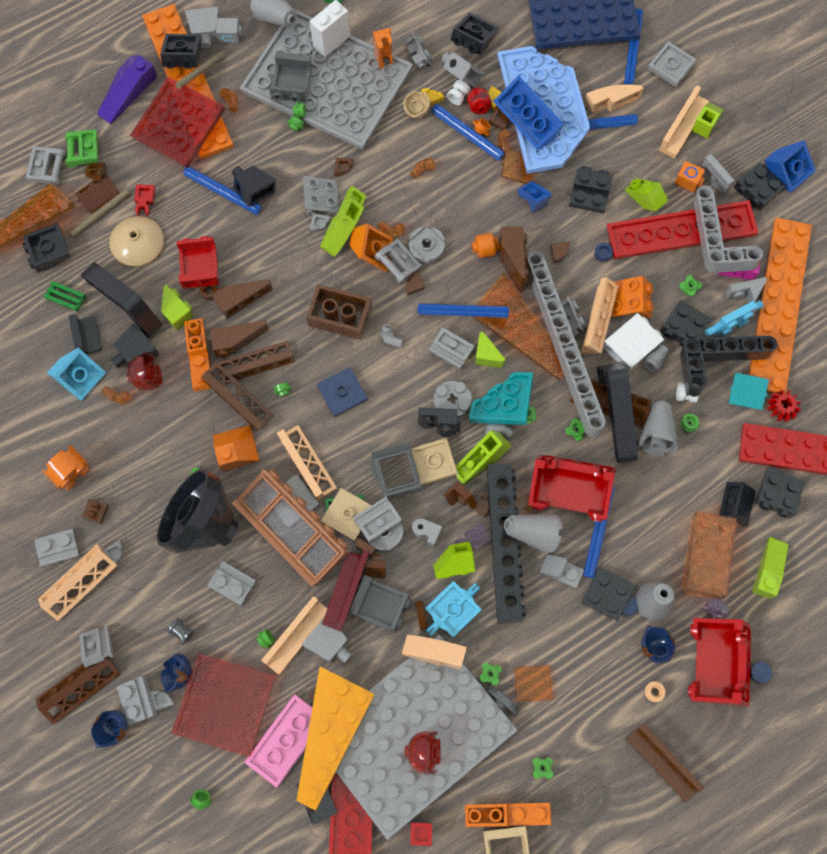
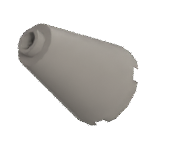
(274, 12)
(659, 431)
(535, 530)
(655, 600)

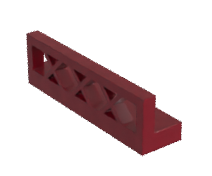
(344, 590)

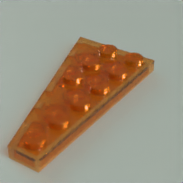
(34, 213)
(521, 327)

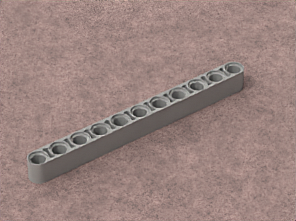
(567, 349)

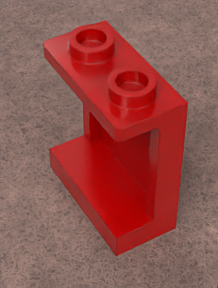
(198, 262)

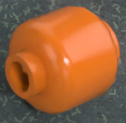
(485, 245)

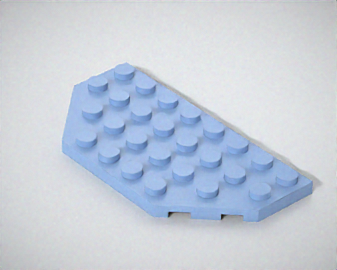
(560, 92)

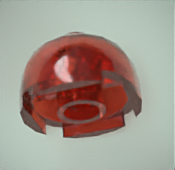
(143, 372)
(424, 752)

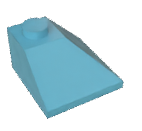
(76, 373)

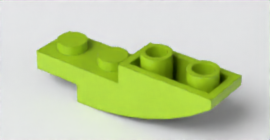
(344, 221)

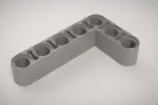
(707, 218)

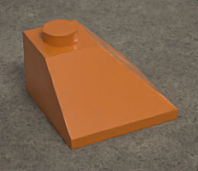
(367, 242)
(235, 448)

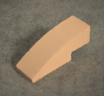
(612, 97)
(434, 651)

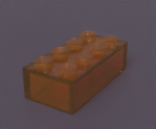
(709, 555)

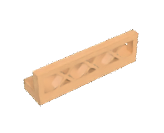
(683, 124)
(599, 317)
(299, 462)
(70, 580)
(290, 641)

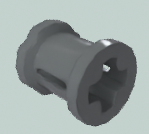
(180, 631)

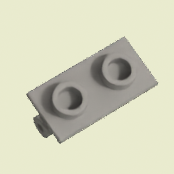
(415, 45)
(571, 310)

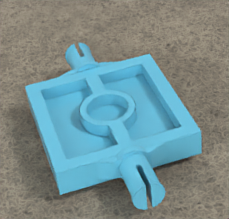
(736, 318)
(453, 609)

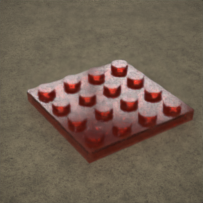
(178, 122)
(224, 705)

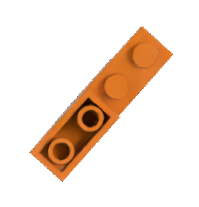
(198, 352)
(508, 814)

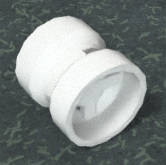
(458, 92)
(681, 394)

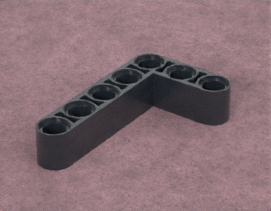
(123, 297)
(720, 353)
(621, 413)

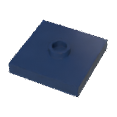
(342, 392)

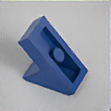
(535, 195)

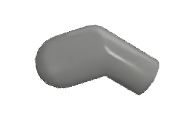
(388, 337)
(502, 428)

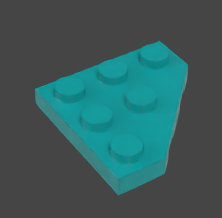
(505, 402)

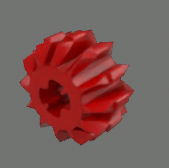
(791, 406)

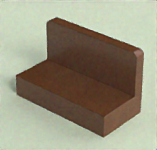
(97, 193)

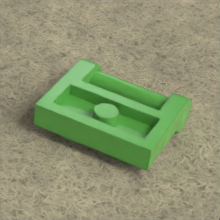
(87, 147)

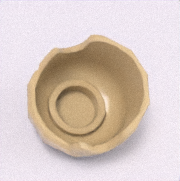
(417, 104)

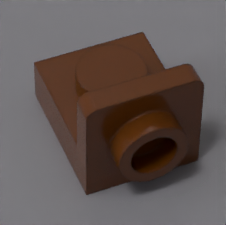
(461, 494)

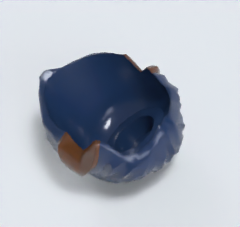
(658, 644)
(176, 673)
(109, 728)

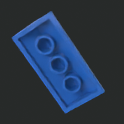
(529, 113)

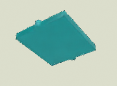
(748, 391)

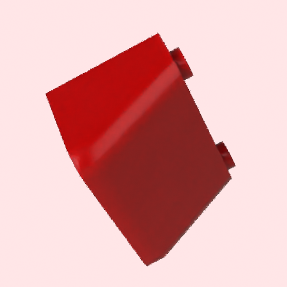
(572, 486)
(721, 661)

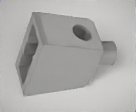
(204, 22)
(462, 69)
(327, 643)

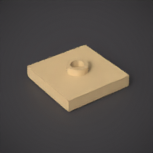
(434, 461)
(341, 514)

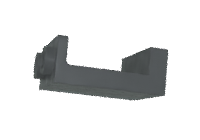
(291, 77)
(380, 604)

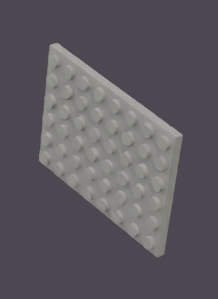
(345, 88)
(410, 701)

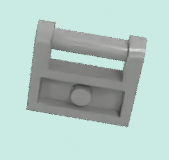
(40, 163)
(401, 257)

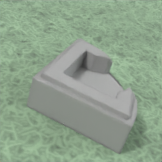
(319, 222)
(115, 551)
(161, 700)

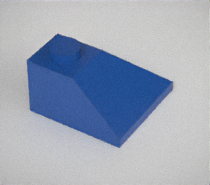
(791, 164)

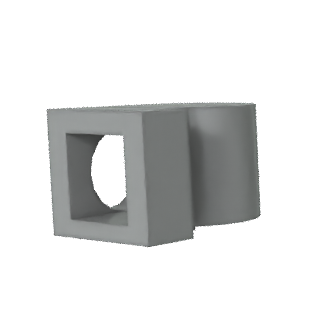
(426, 529)

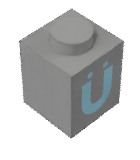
(228, 30)

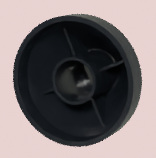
(197, 515)

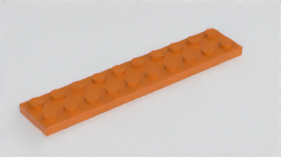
(167, 21)
(781, 299)

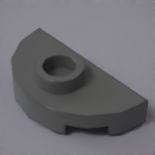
(502, 700)

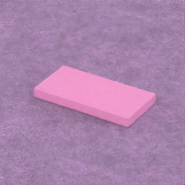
(282, 742)

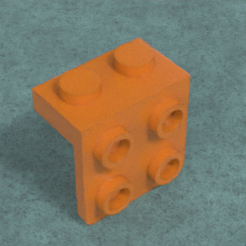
(633, 297)

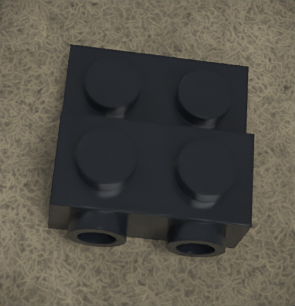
(474, 33)
(180, 50)
(759, 186)
(591, 189)
(45, 247)
(685, 323)
(445, 420)
(780, 493)

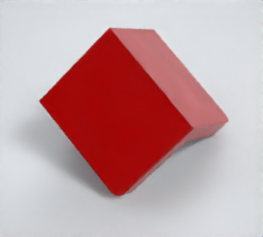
(421, 833)

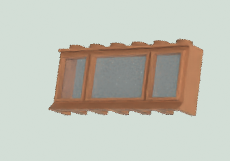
(291, 527)

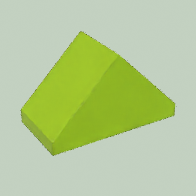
(487, 353)

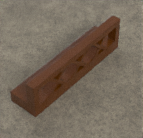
(258, 365)
(231, 400)
(639, 411)
(70, 684)
(664, 762)

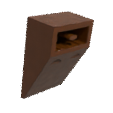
(514, 254)

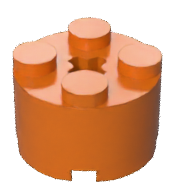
(66, 468)

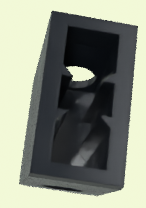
(253, 184)
(131, 345)

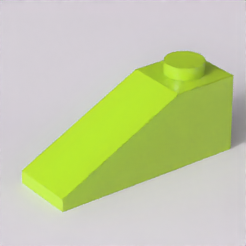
(486, 452)
(771, 569)

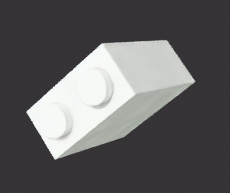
(330, 28)
(633, 342)

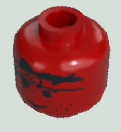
(479, 100)

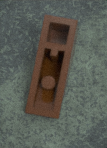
(238, 296)
(234, 338)

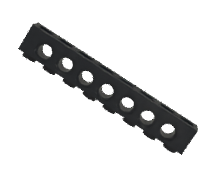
(504, 613)

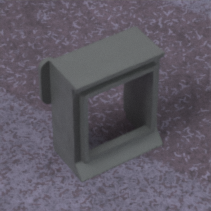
(398, 491)

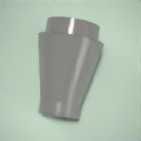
(654, 361)

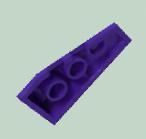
(127, 85)

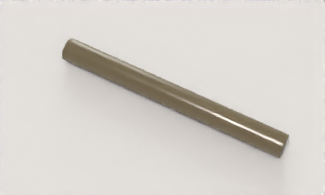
(199, 70)
(100, 212)

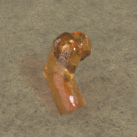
(231, 98)
(502, 135)
(420, 165)
(398, 230)
(113, 396)

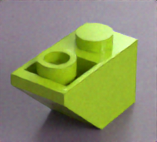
(707, 119)
(647, 194)
(174, 309)
(455, 561)

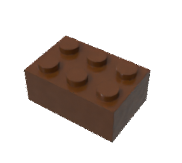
(339, 312)

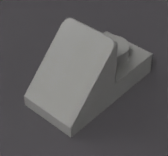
(749, 288)
(561, 570)

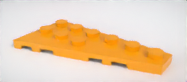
(333, 723)

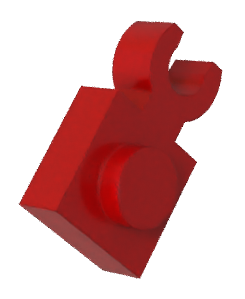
(143, 196)

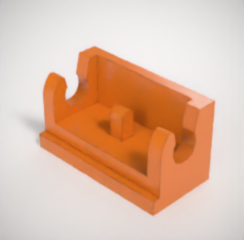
(382, 46)

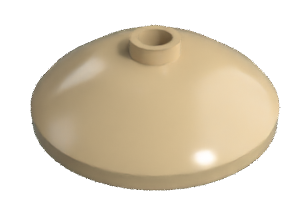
(140, 249)

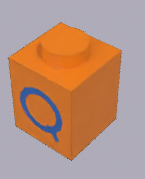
(690, 177)

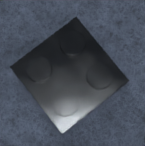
(608, 594)

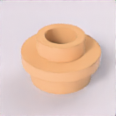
(661, 691)

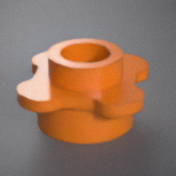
(482, 126)

